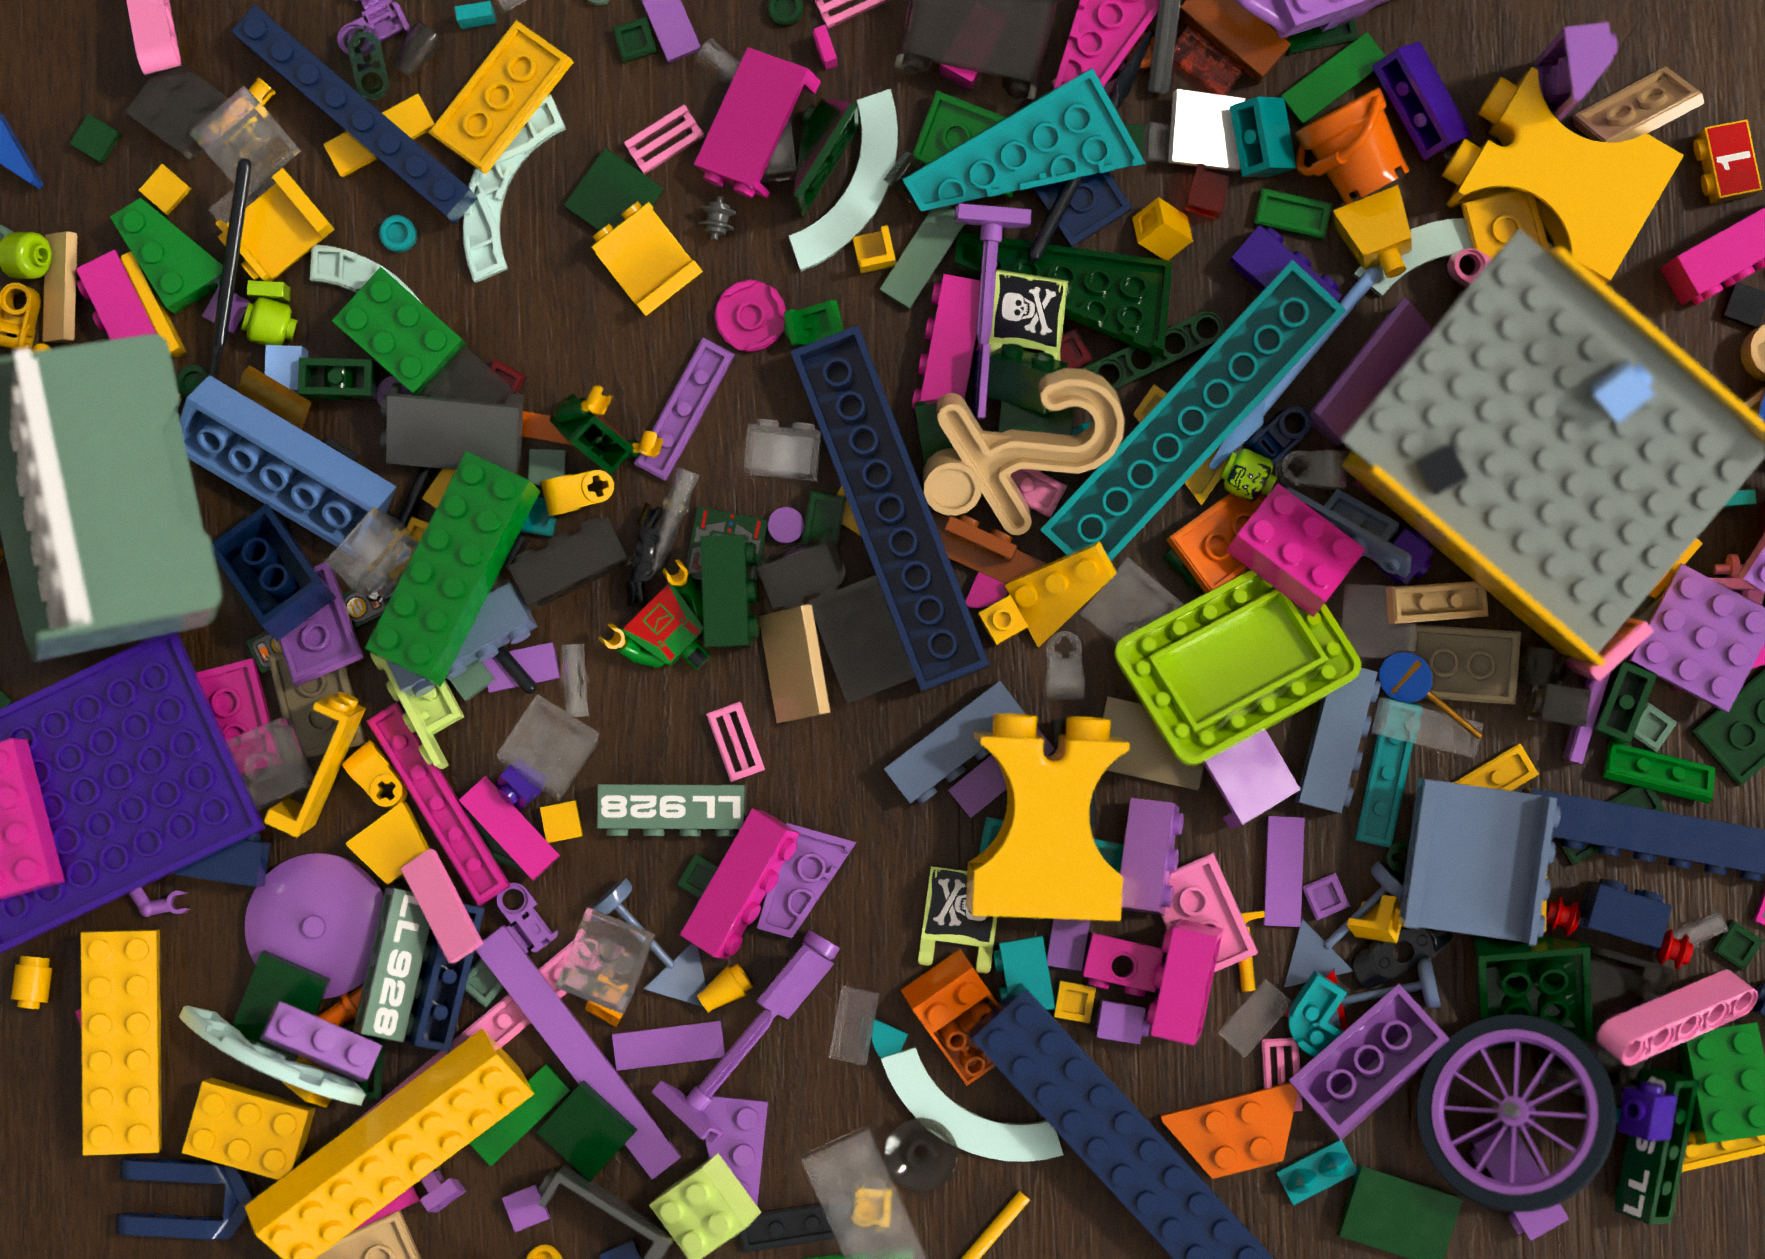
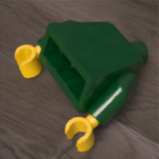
(589, 432)

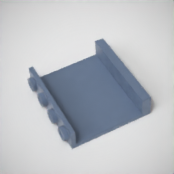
(1478, 861)

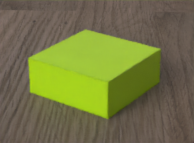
(271, 290)

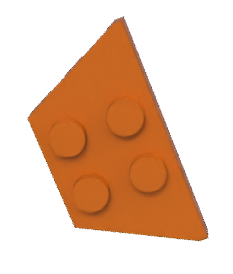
(1236, 1130)

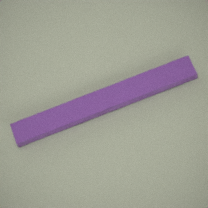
(575, 1046)

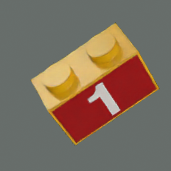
(1727, 162)

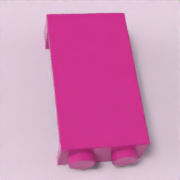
(752, 121)

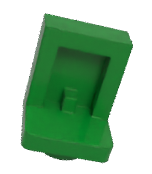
(812, 323)

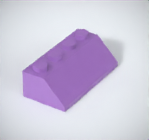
(1574, 64)
(1369, 370)
(1369, 1062)

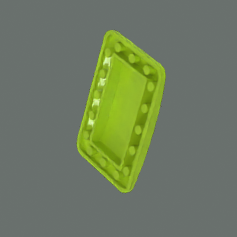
(1233, 666)

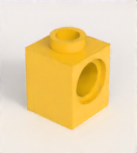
(1002, 620)

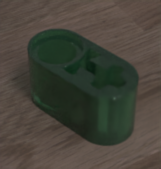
(370, 66)

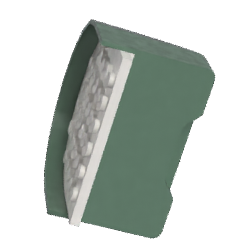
(100, 498)

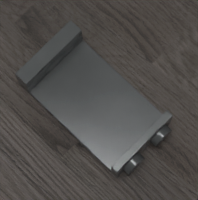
(441, 430)
(610, 1204)

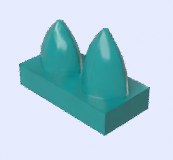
(1316, 1171)

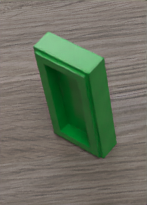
(1292, 214)

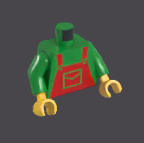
(665, 626)

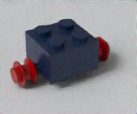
(1625, 915)

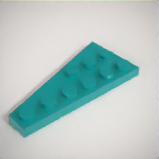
(1044, 143)

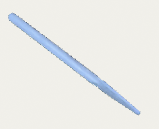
(1255, 420)

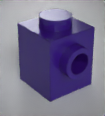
(1418, 548)
(1647, 1112)

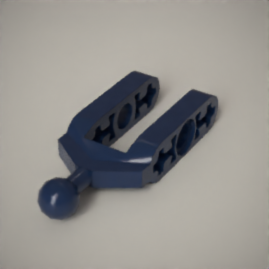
(186, 1226)

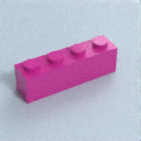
(951, 339)
(740, 884)

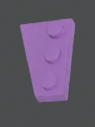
(802, 880)
(743, 1138)

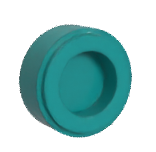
(398, 233)

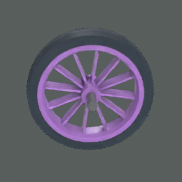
(1516, 1113)

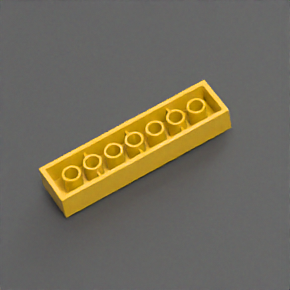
(389, 1149)

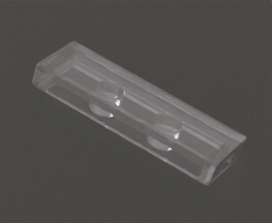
(1424, 728)

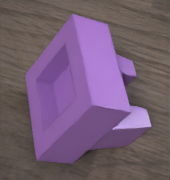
(440, 1191)

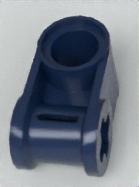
(1276, 437)

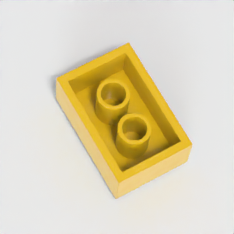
(248, 1129)

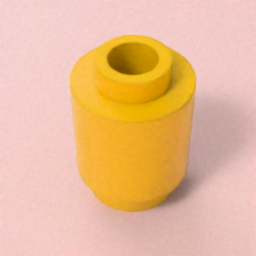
(31, 982)

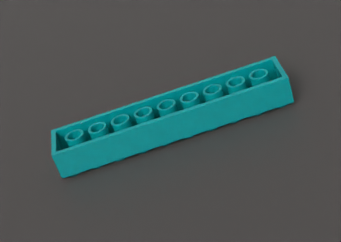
(1196, 415)

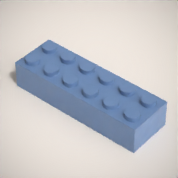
(279, 462)

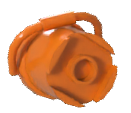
(1353, 147)

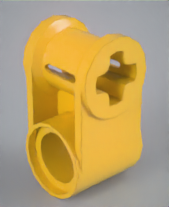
(21, 321)
(571, 491)
(372, 771)

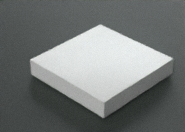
(1203, 130)

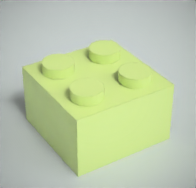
(705, 1208)

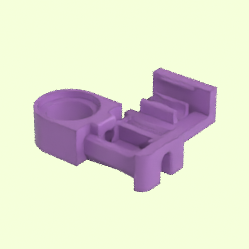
(380, 18)
(529, 927)

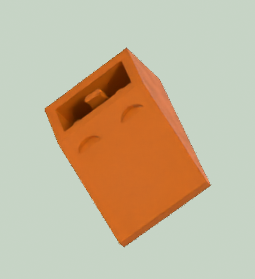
(949, 1004)

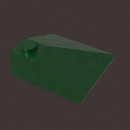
(823, 141)
(1536, 981)

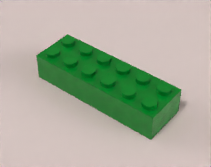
(453, 568)

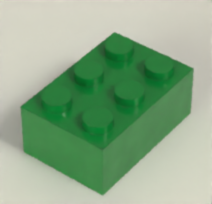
(399, 331)
(1730, 1084)

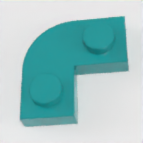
(1311, 1014)

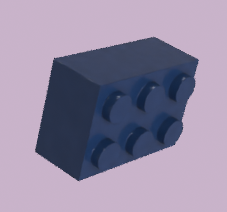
(272, 572)

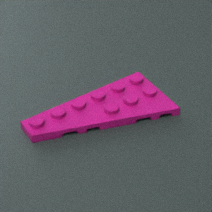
(1104, 36)

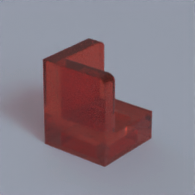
(1207, 193)

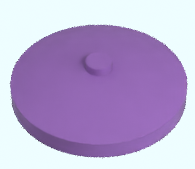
(317, 915)

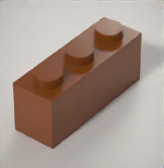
(1237, 34)

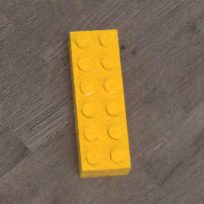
(121, 1042)

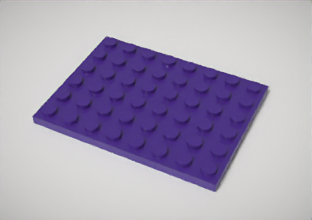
(127, 781)

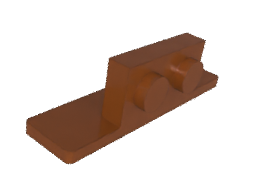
(982, 551)

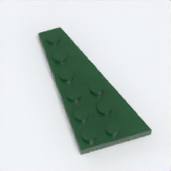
(1105, 289)

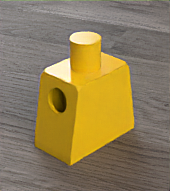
(1376, 230)
(390, 843)

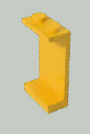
(298, 817)

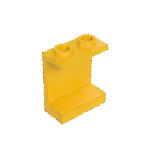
(278, 229)
(644, 257)

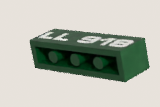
(1654, 1168)

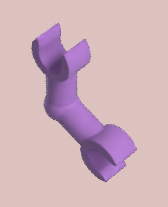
(148, 908)

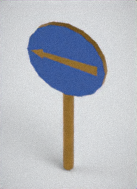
(1409, 679)

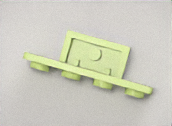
(425, 714)

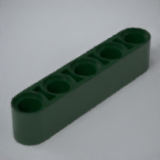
(1184, 331)

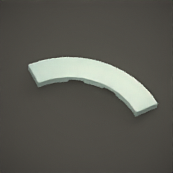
(865, 190)
(483, 217)
(1429, 243)
(343, 268)
(231, 1041)
(971, 1132)

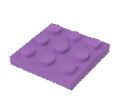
(1702, 638)

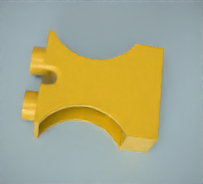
(1586, 190)
(1045, 850)

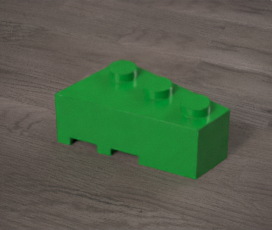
(170, 259)

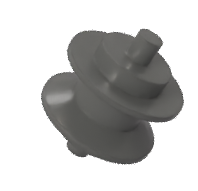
(717, 218)

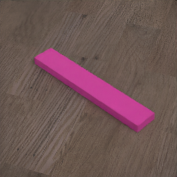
(439, 806)

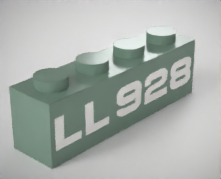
(671, 807)
(394, 968)

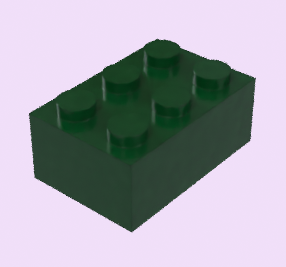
(729, 591)

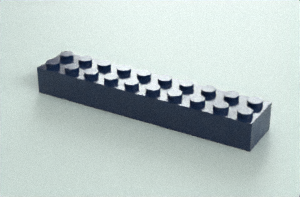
(890, 509)
(1110, 1132)

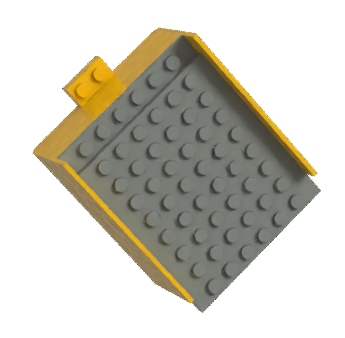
(1560, 500)

